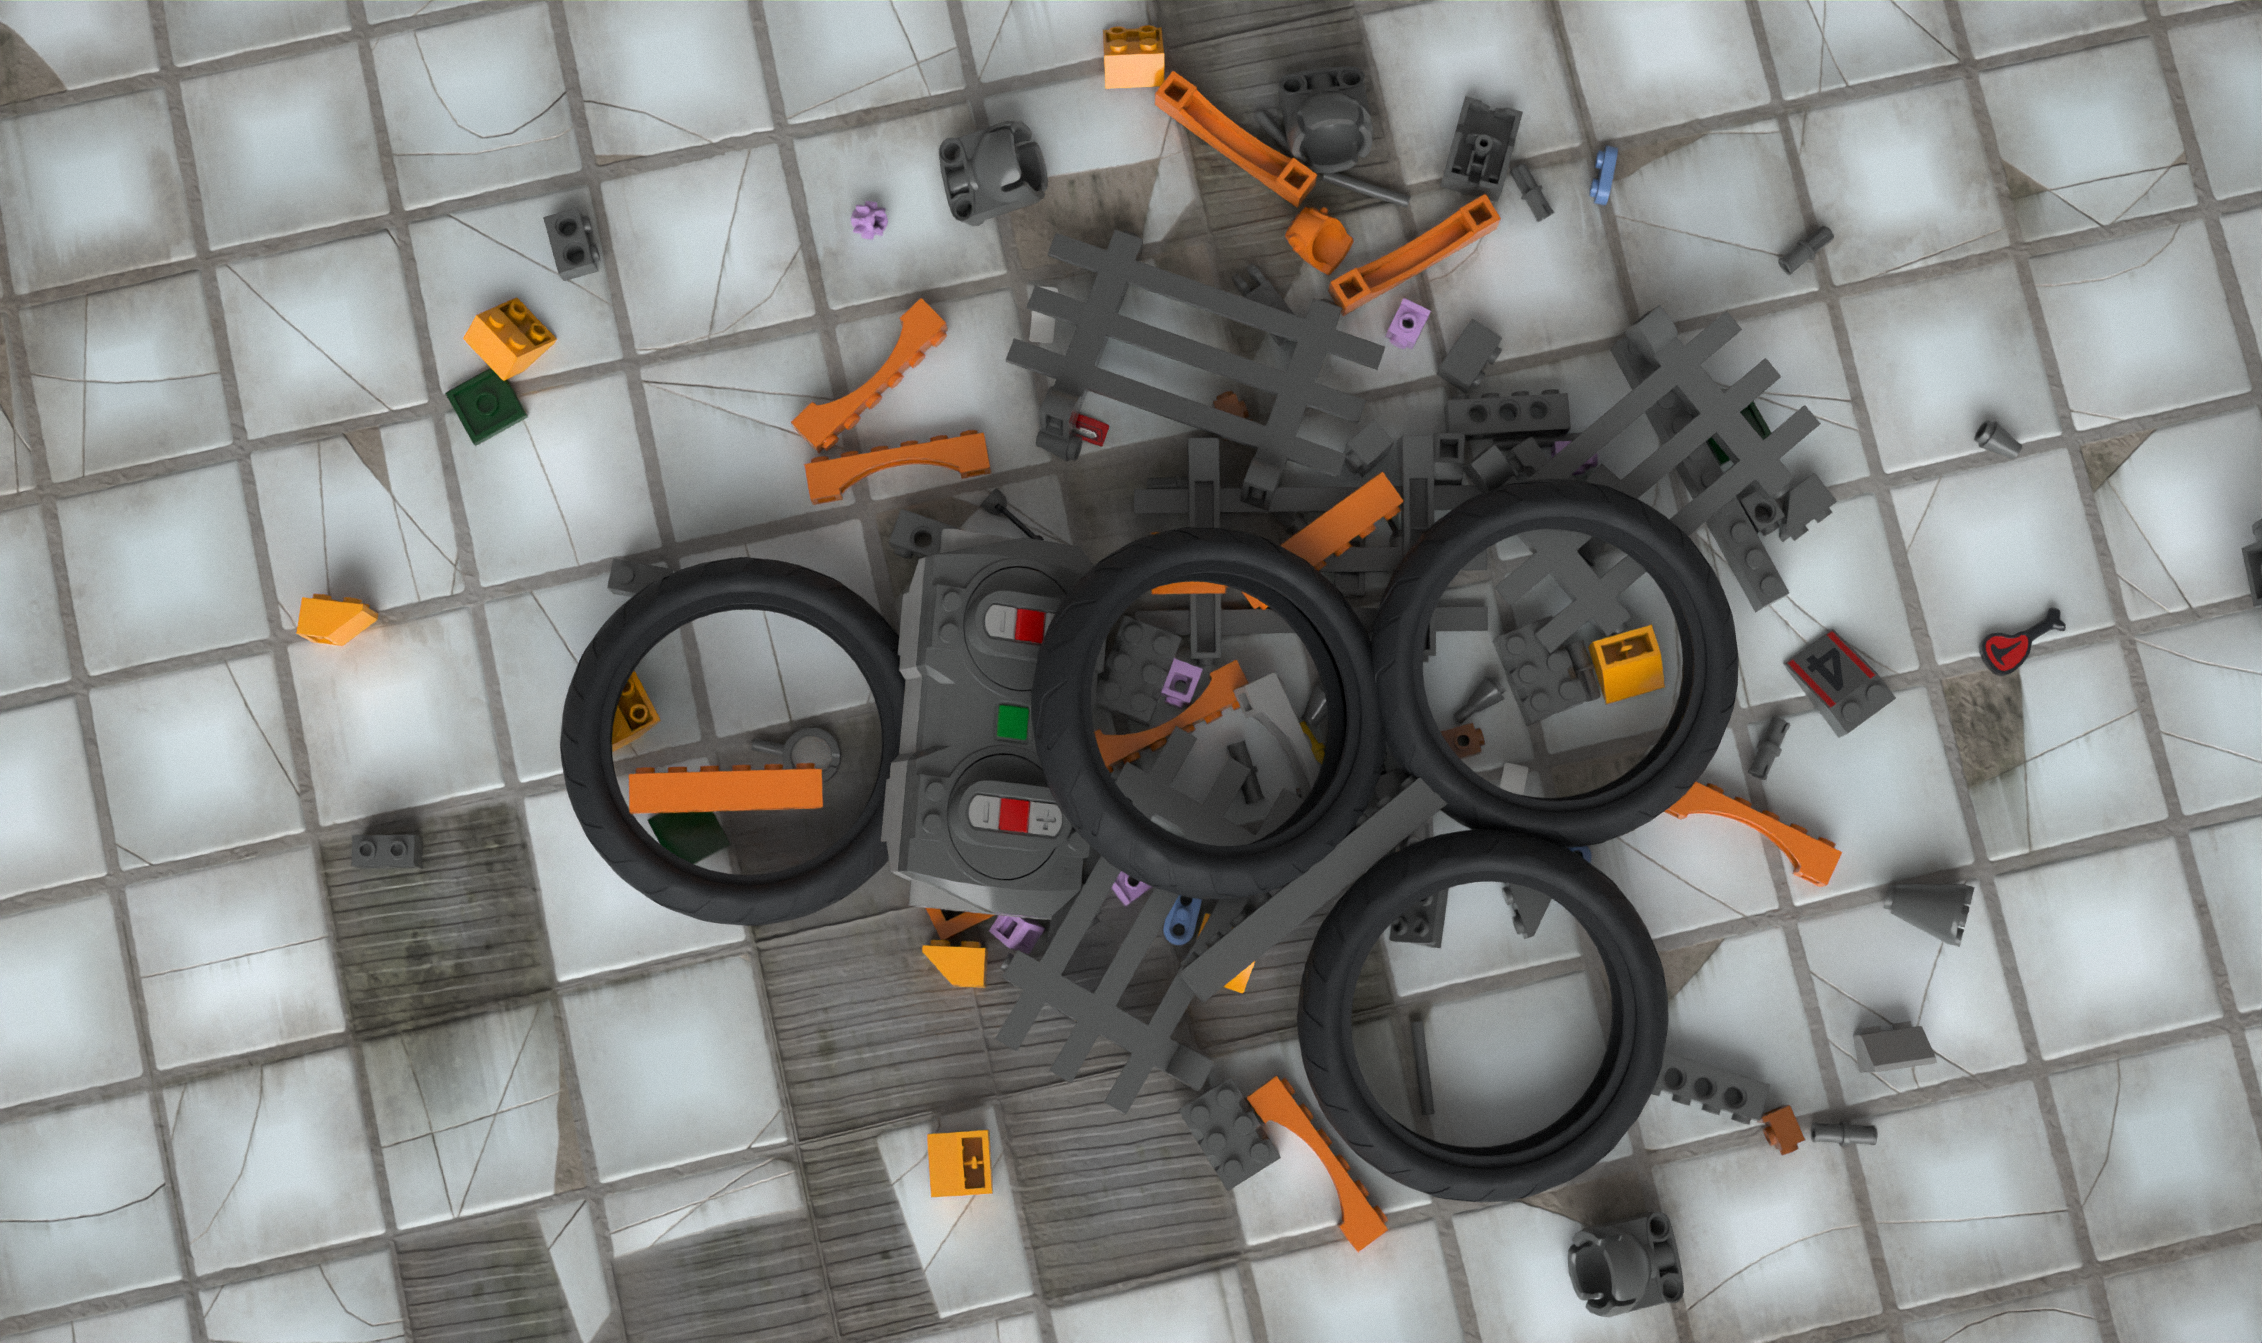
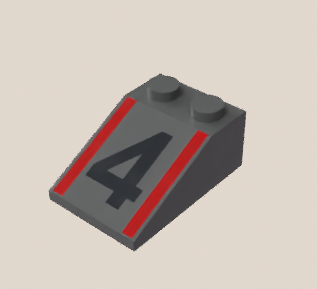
(1839, 683)

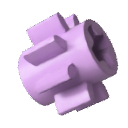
(869, 220)

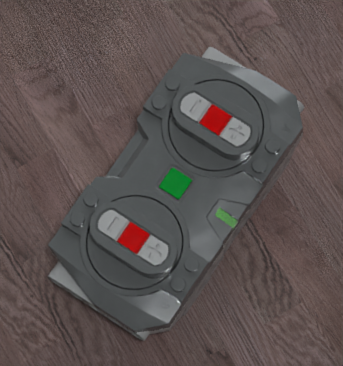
(967, 791)

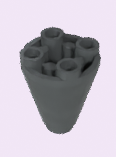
(1932, 908)

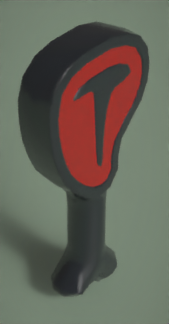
(2007, 652)

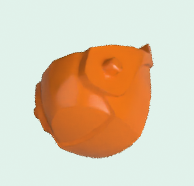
(1319, 239)

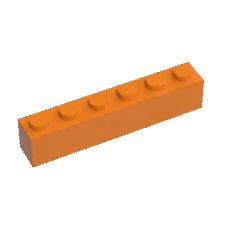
(1342, 523)
(725, 790)

